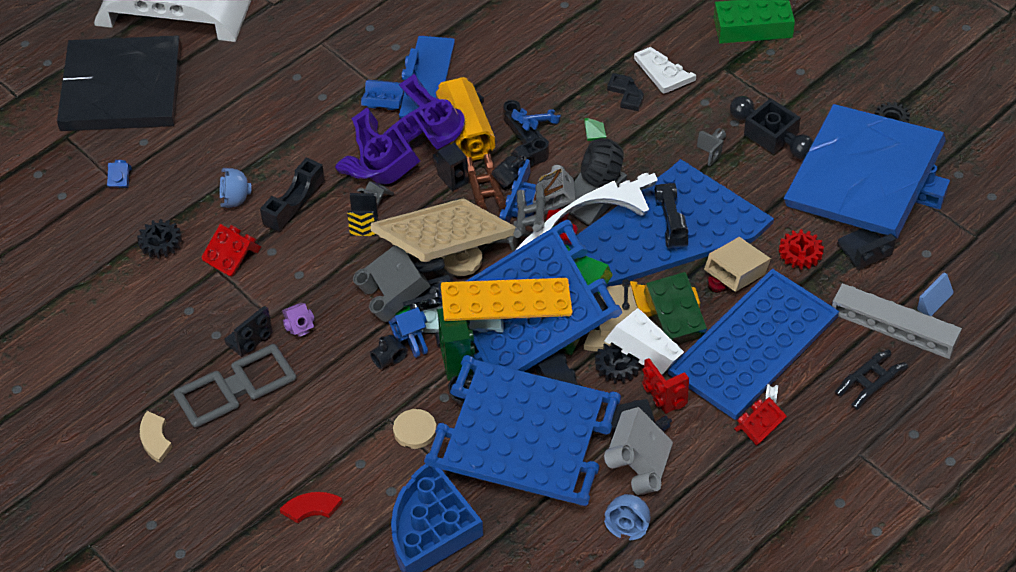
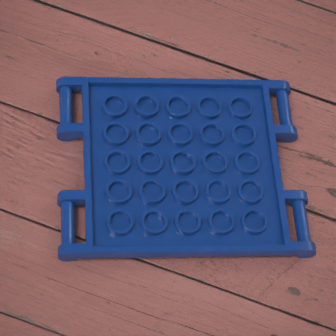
(534, 339)
(523, 431)

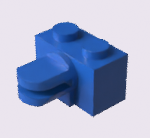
(410, 327)

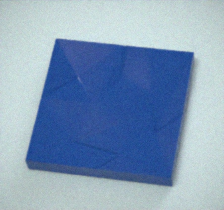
(865, 170)

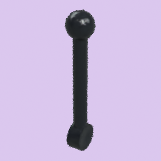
(626, 283)

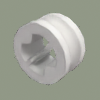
(772, 392)

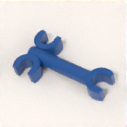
(532, 120)

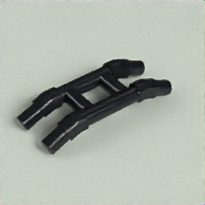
(870, 388)

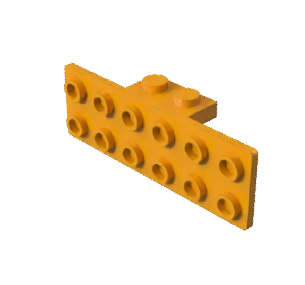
(506, 299)

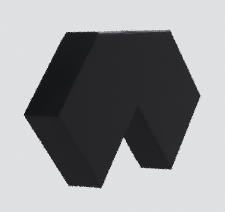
(626, 85)

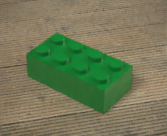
(753, 20)

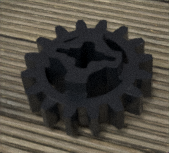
(159, 238)
(617, 363)

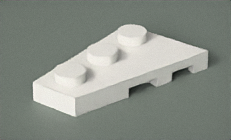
(661, 71)

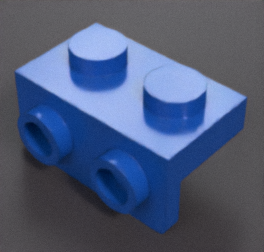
(382, 94)

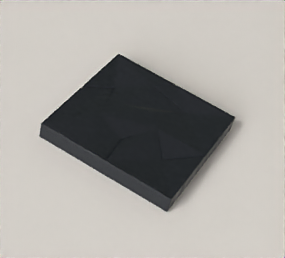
(120, 83)

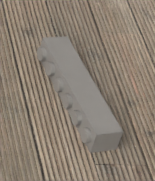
(896, 321)

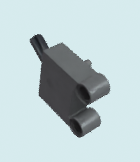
(398, 279)

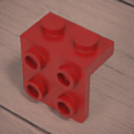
(228, 249)
(669, 393)

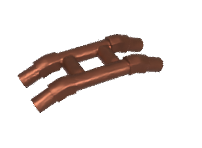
(475, 180)

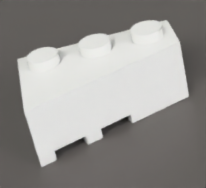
(645, 340)

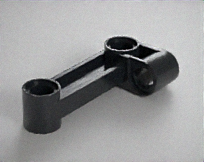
(534, 145)
(676, 226)

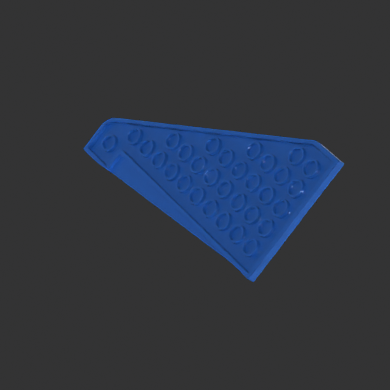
(637, 243)

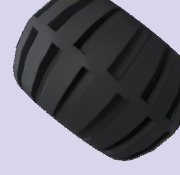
(602, 162)

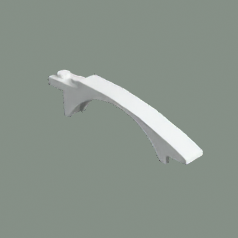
(626, 195)

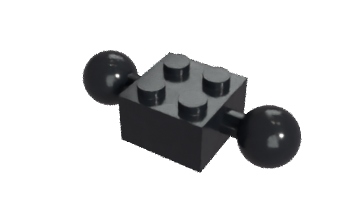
(771, 126)

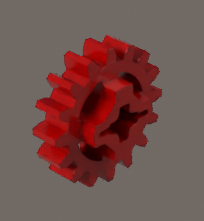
(801, 249)

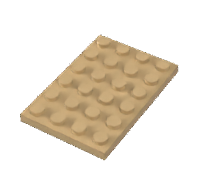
(443, 229)

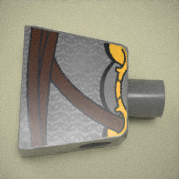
(557, 188)

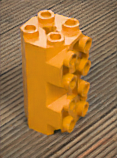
(477, 134)

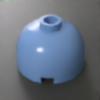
(234, 188)
(627, 516)

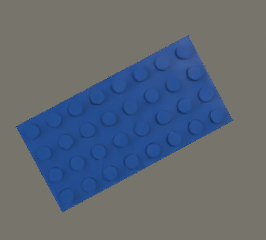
(754, 343)

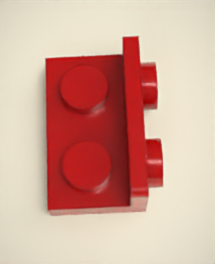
(761, 420)

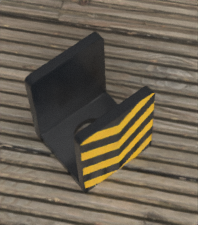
(362, 214)

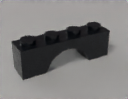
(306, 180)

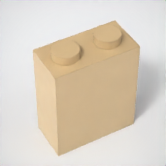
(737, 264)

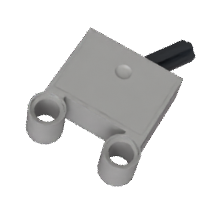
(642, 447)

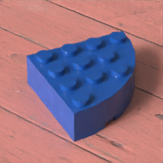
(431, 521)

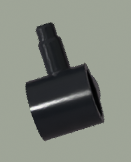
(508, 170)
(389, 351)

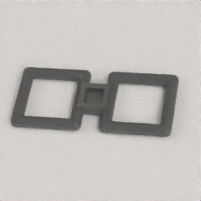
(234, 385)

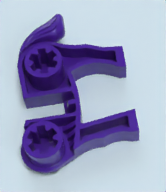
(390, 155)

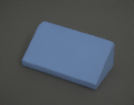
(935, 295)

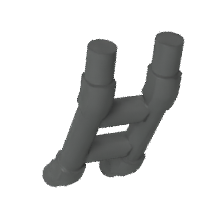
(523, 209)

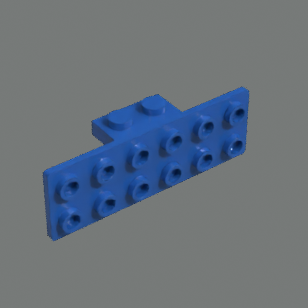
(430, 65)

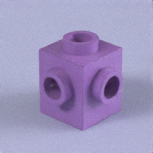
(292, 315)

